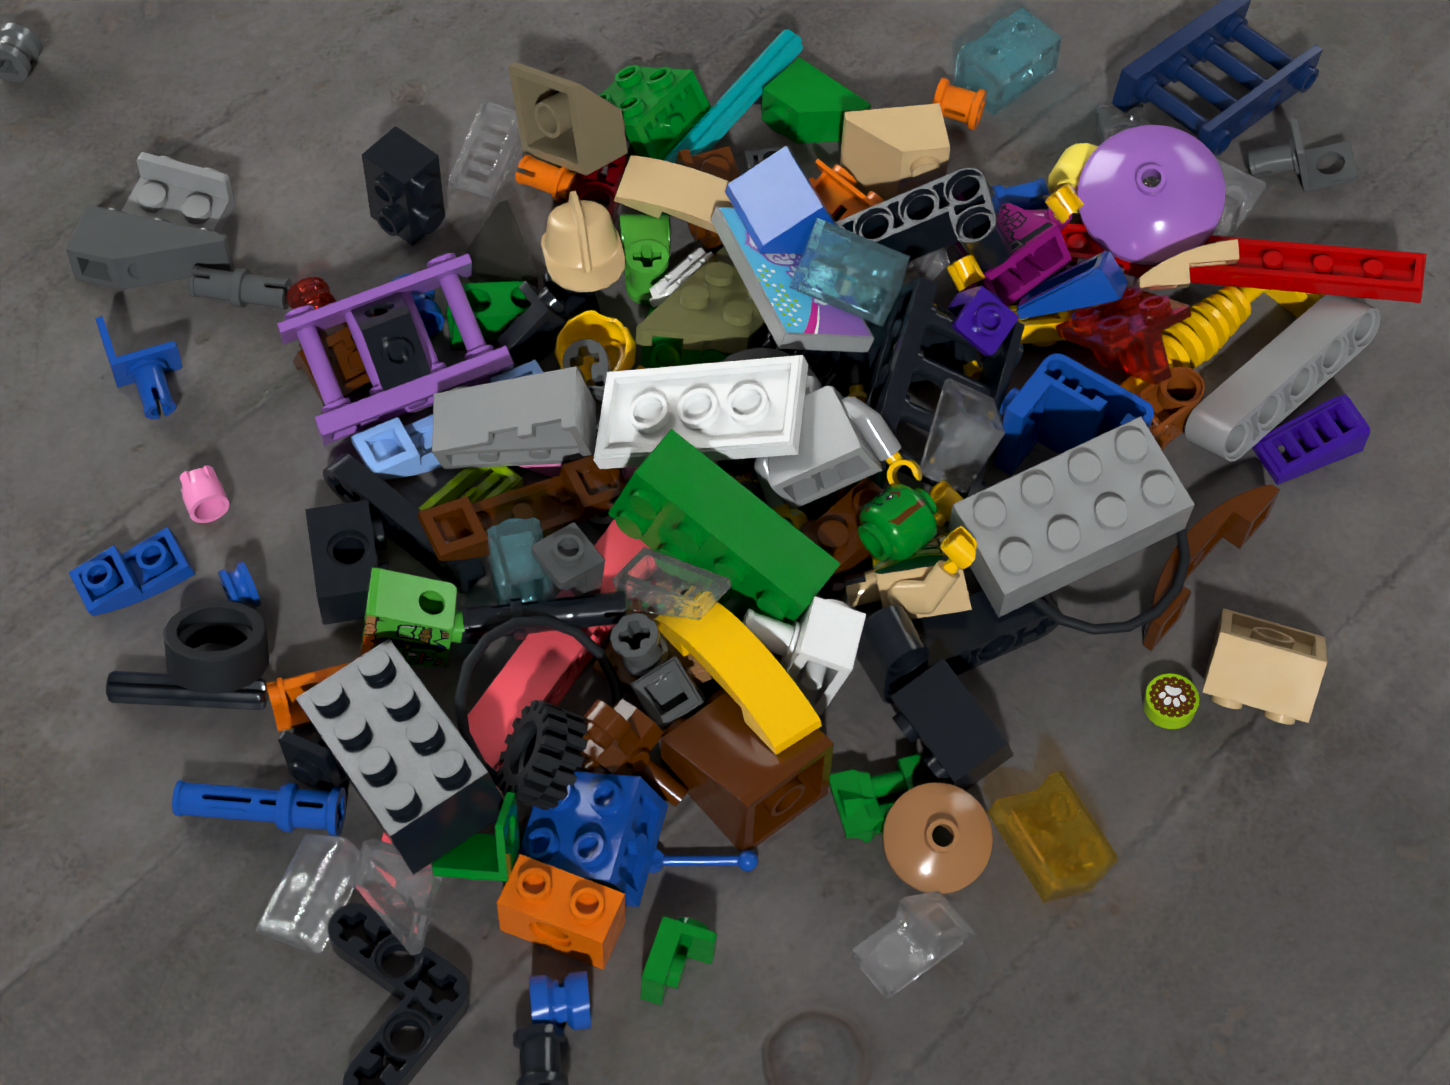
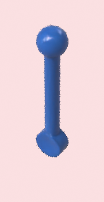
(746, 860)

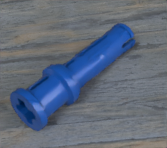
(286, 807)

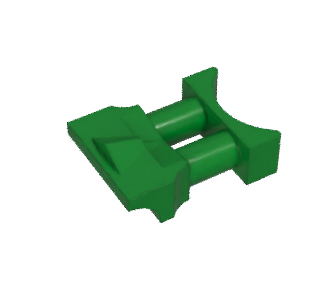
(857, 794)

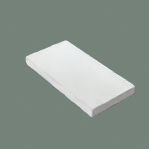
(717, 407)

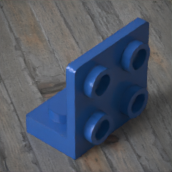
(600, 832)

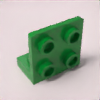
(657, 106)

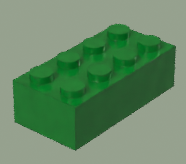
(708, 519)

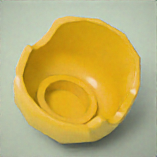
(603, 329)

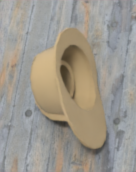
(582, 246)

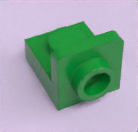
(669, 955)

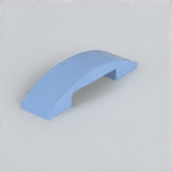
(406, 450)

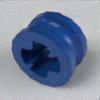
(239, 585)

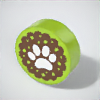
(1171, 701)

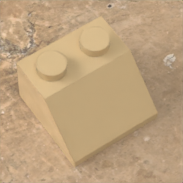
(895, 148)
(1265, 667)

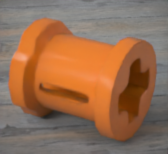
(960, 103)

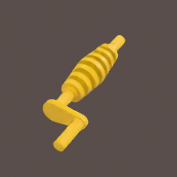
(1212, 324)

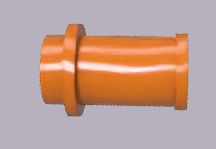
(547, 178)

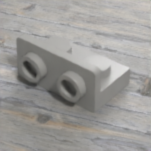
(181, 193)

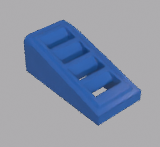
(1081, 286)

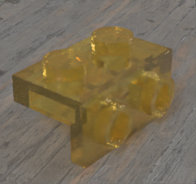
(1054, 838)

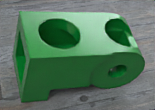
(493, 306)

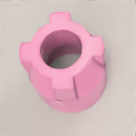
(203, 495)

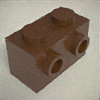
(838, 535)

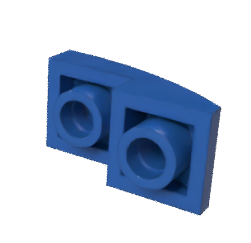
(123, 579)

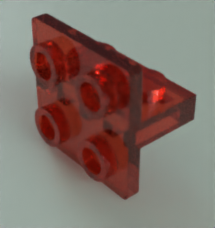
(1128, 332)

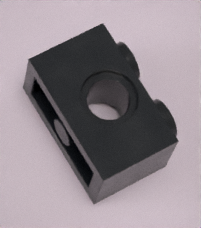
(336, 536)

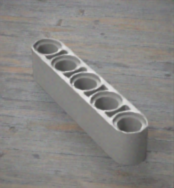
(1282, 376)

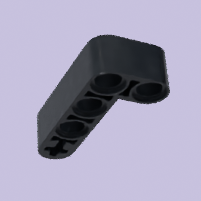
(937, 215)
(899, 649)

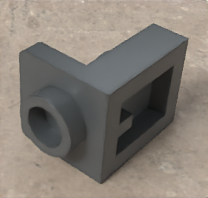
(570, 561)

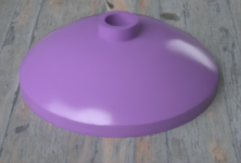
(1157, 221)

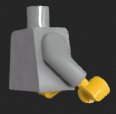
(837, 447)

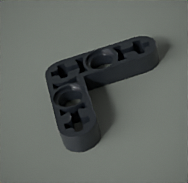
(416, 1005)

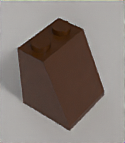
(739, 777)

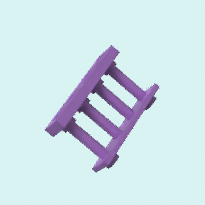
(345, 418)

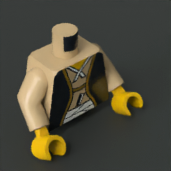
(931, 578)

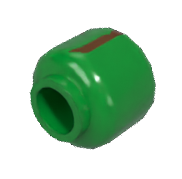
(897, 522)

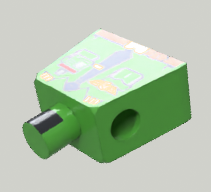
(414, 615)

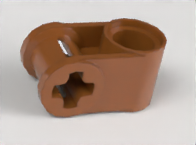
(1172, 414)

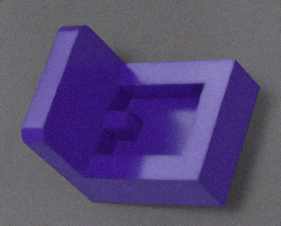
(982, 318)

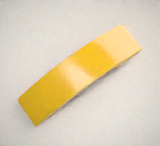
(747, 672)

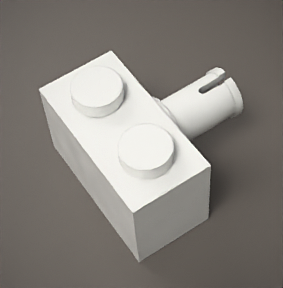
(816, 649)

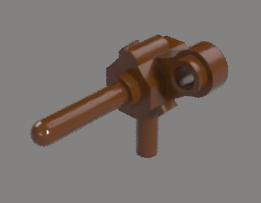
(621, 745)

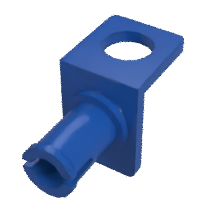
(146, 370)

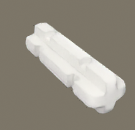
(678, 275)

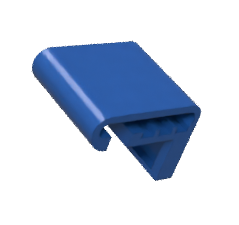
(1063, 409)

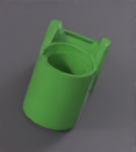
(645, 251)

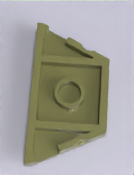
(707, 311)

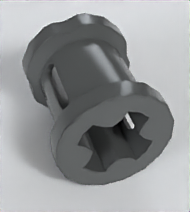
(639, 644)

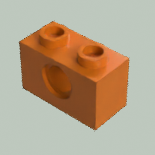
(561, 911)

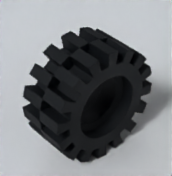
(542, 754)

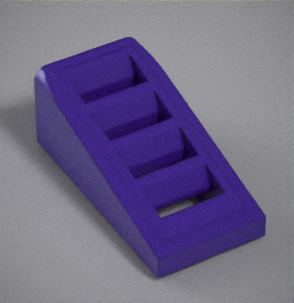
(1339, 423)

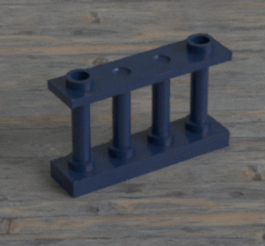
(1202, 42)

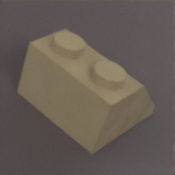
(565, 121)

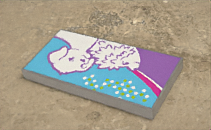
(790, 315)

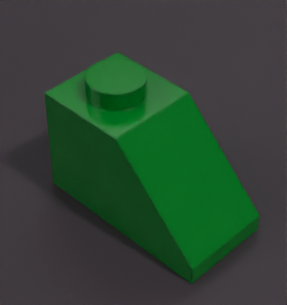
(808, 104)

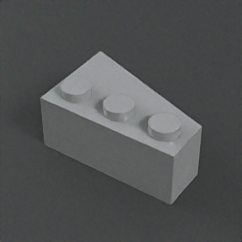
(515, 422)

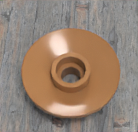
(910, 843)

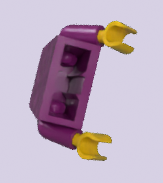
(1035, 253)

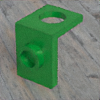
(485, 854)

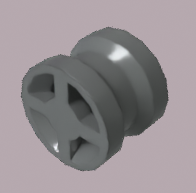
(17, 50)

